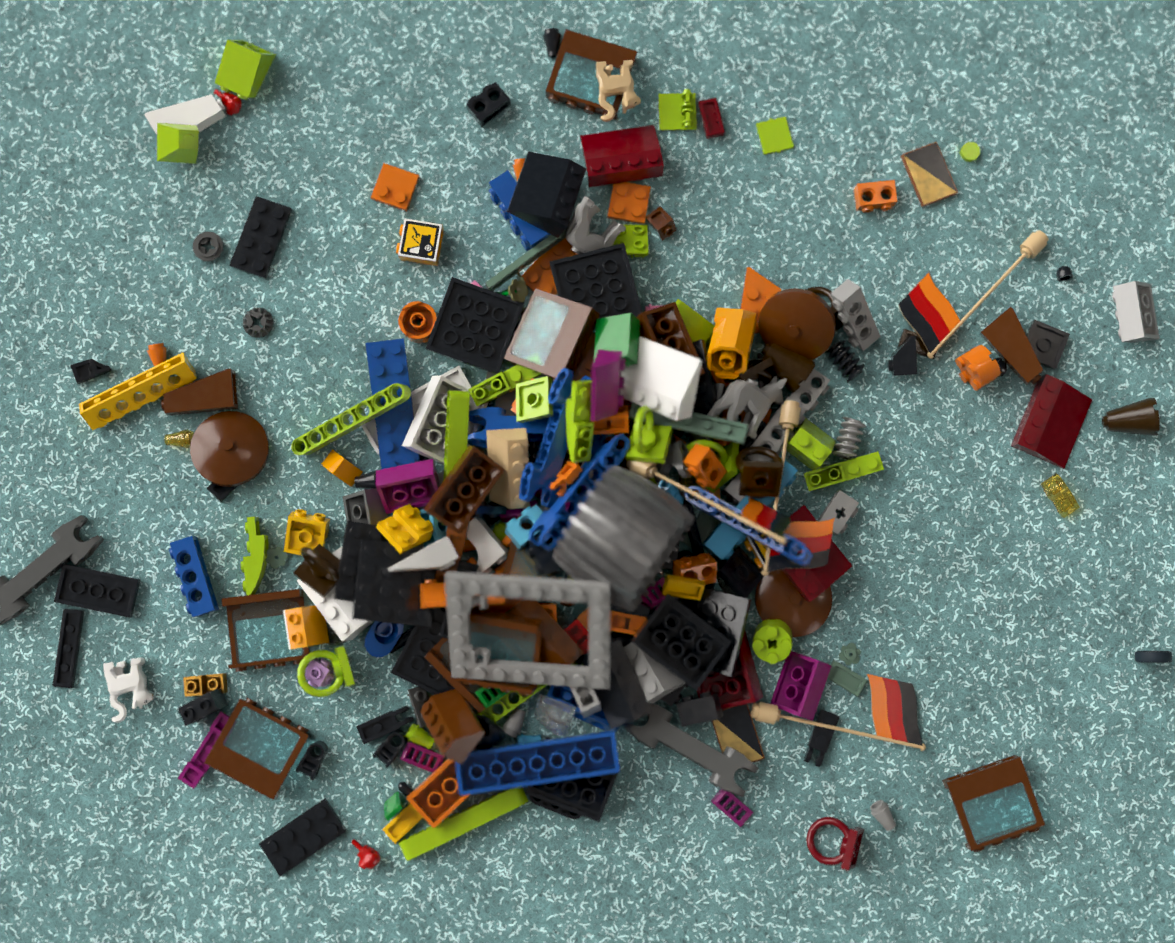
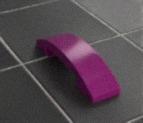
(196, 768)

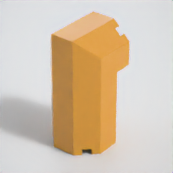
(731, 342)

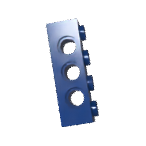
(202, 583)
(565, 695)

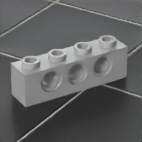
(855, 315)
(766, 440)

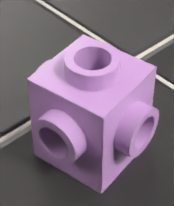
(319, 673)

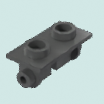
(418, 698)

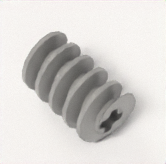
(848, 438)

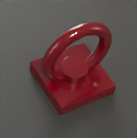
(849, 846)

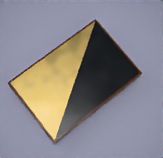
(929, 174)
(738, 732)

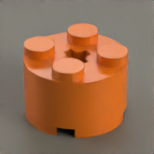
(408, 321)
(978, 367)

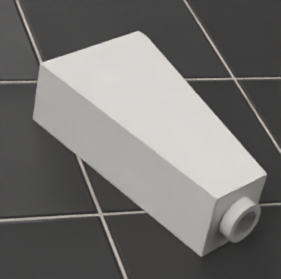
(199, 112)

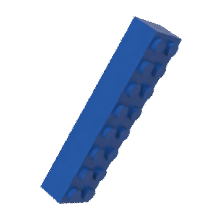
(538, 762)

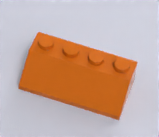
(434, 595)

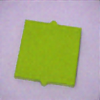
(774, 135)

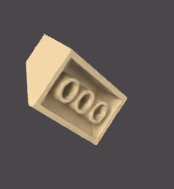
(509, 451)

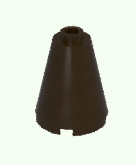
(788, 365)
(1134, 418)

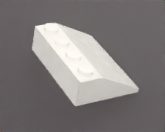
(662, 380)
(428, 427)
(337, 612)

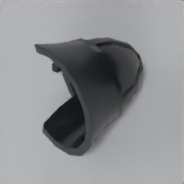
(493, 733)

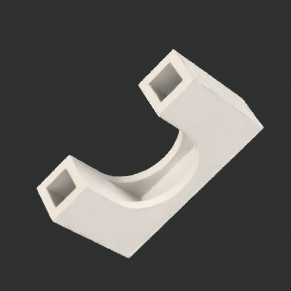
(487, 544)

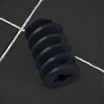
(845, 360)

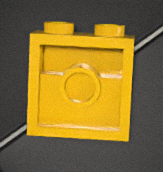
(406, 528)
(305, 531)

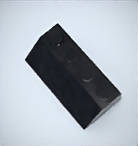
(625, 698)

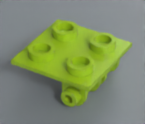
(677, 111)
(635, 240)

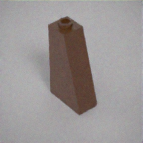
(1012, 345)
(206, 395)

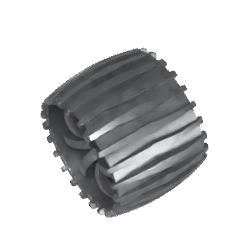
(623, 536)

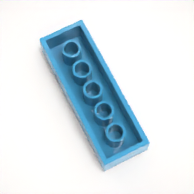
(725, 537)

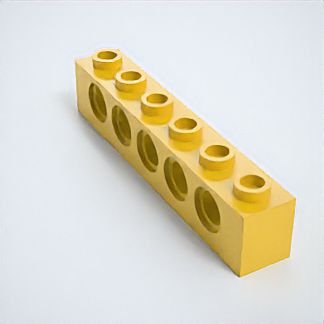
(92, 408)

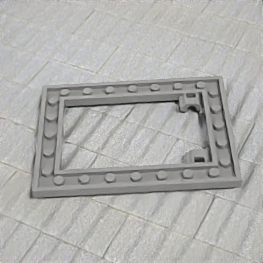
(464, 658)

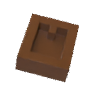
(661, 222)

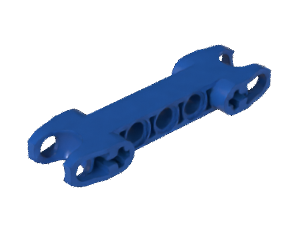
(495, 419)
(552, 447)
(557, 517)
(792, 545)

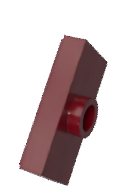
(711, 118)

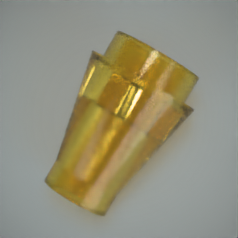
(179, 439)

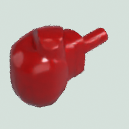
(230, 101)
(368, 856)

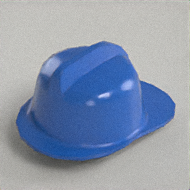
(382, 638)

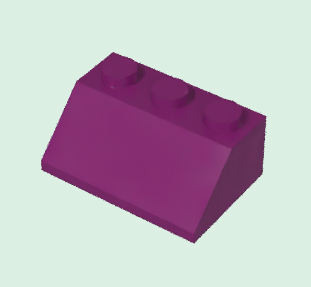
(607, 384)
(407, 485)
(801, 685)

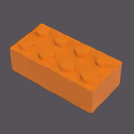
(437, 794)

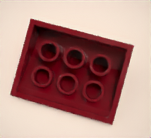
(622, 155)
(1052, 421)
(814, 581)
(740, 688)

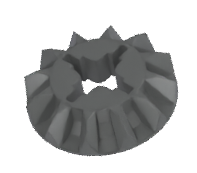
(204, 239)
(266, 322)

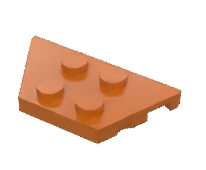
(756, 293)

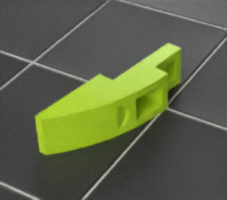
(501, 384)
(578, 423)
(843, 471)
(255, 564)

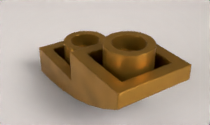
(203, 684)

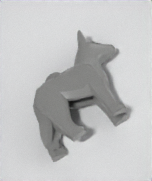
(578, 229)
(748, 397)

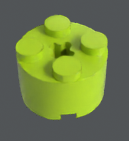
(772, 651)

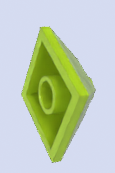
(177, 143)

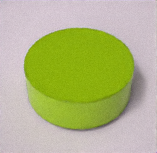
(969, 151)

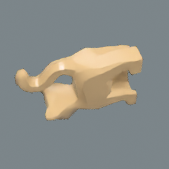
(616, 85)

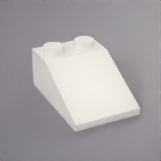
(436, 555)

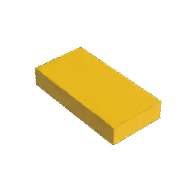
(683, 587)
(402, 823)

